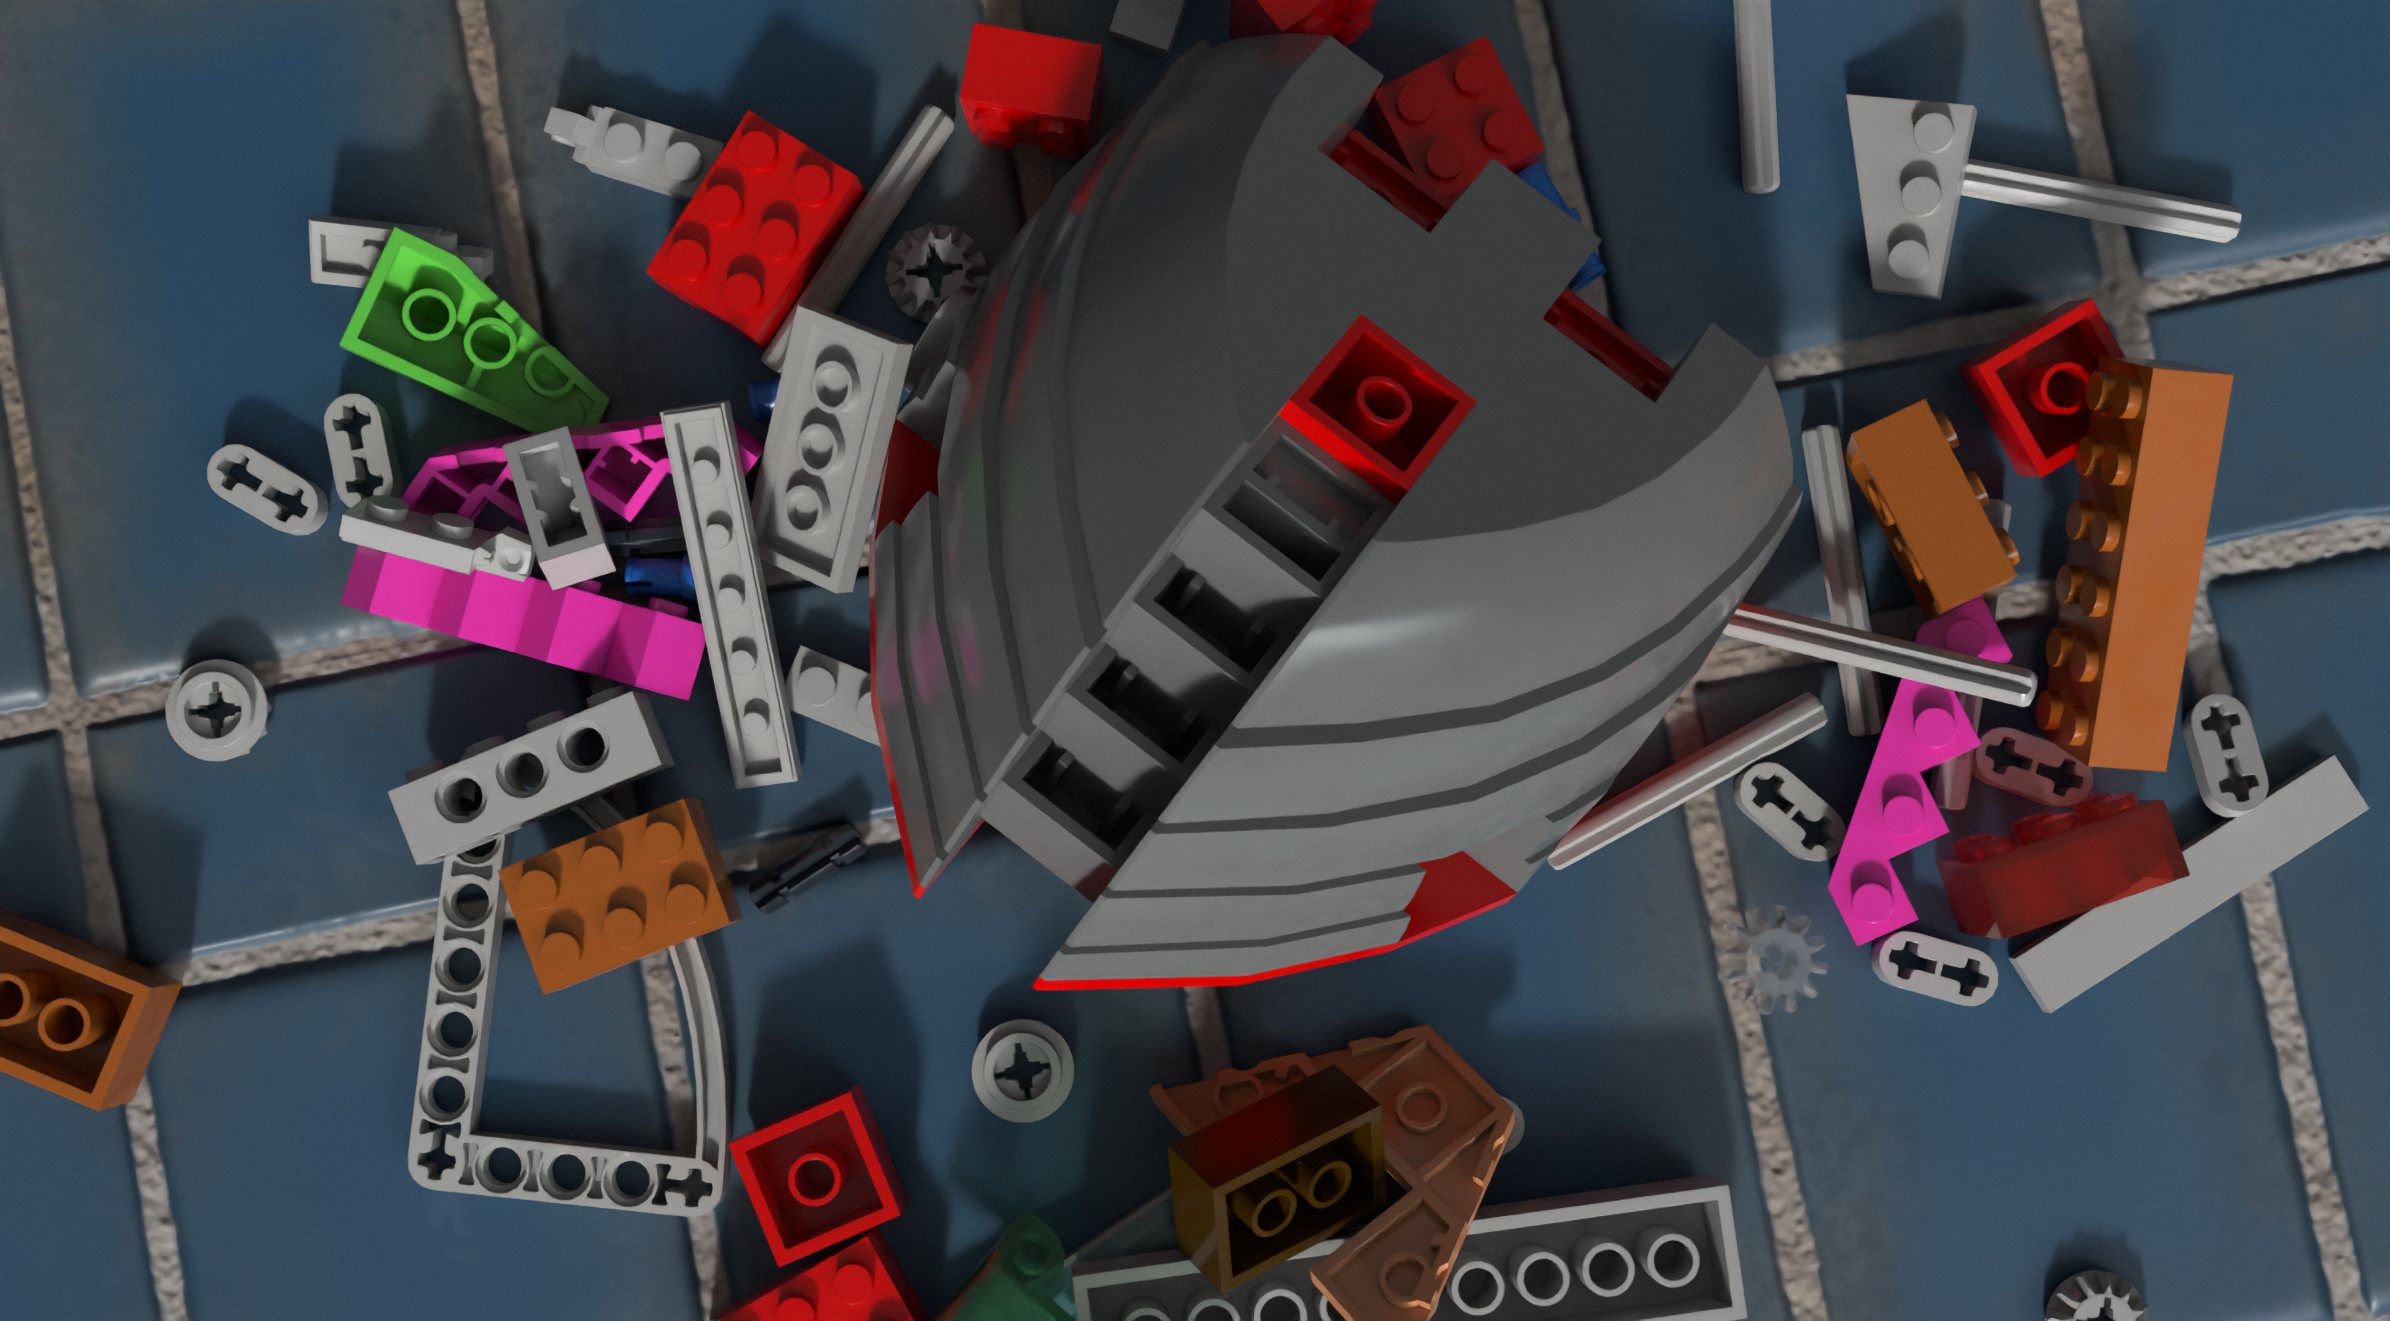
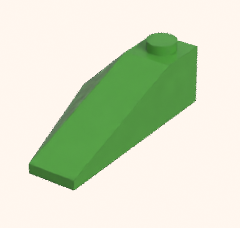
(455, 335)

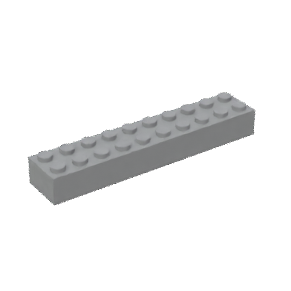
(1567, 1257)

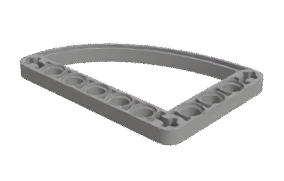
(468, 1064)

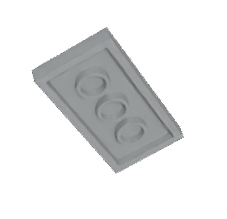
(827, 446)

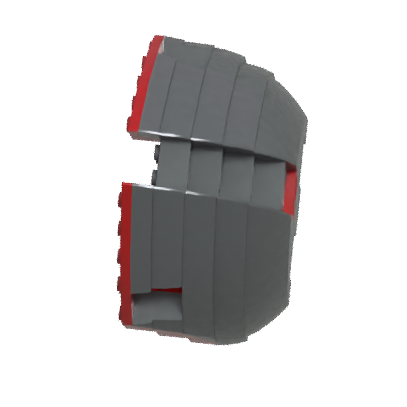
(1294, 537)

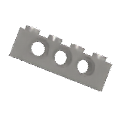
(430, 801)

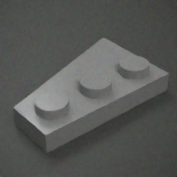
(1910, 187)

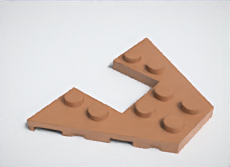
(1439, 1144)

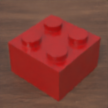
(1033, 91)
(1455, 119)
(2037, 385)
(819, 1175)

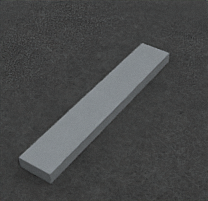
(731, 593)
(2219, 865)

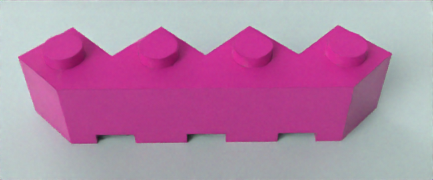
(618, 458)
(559, 626)
(1895, 804)

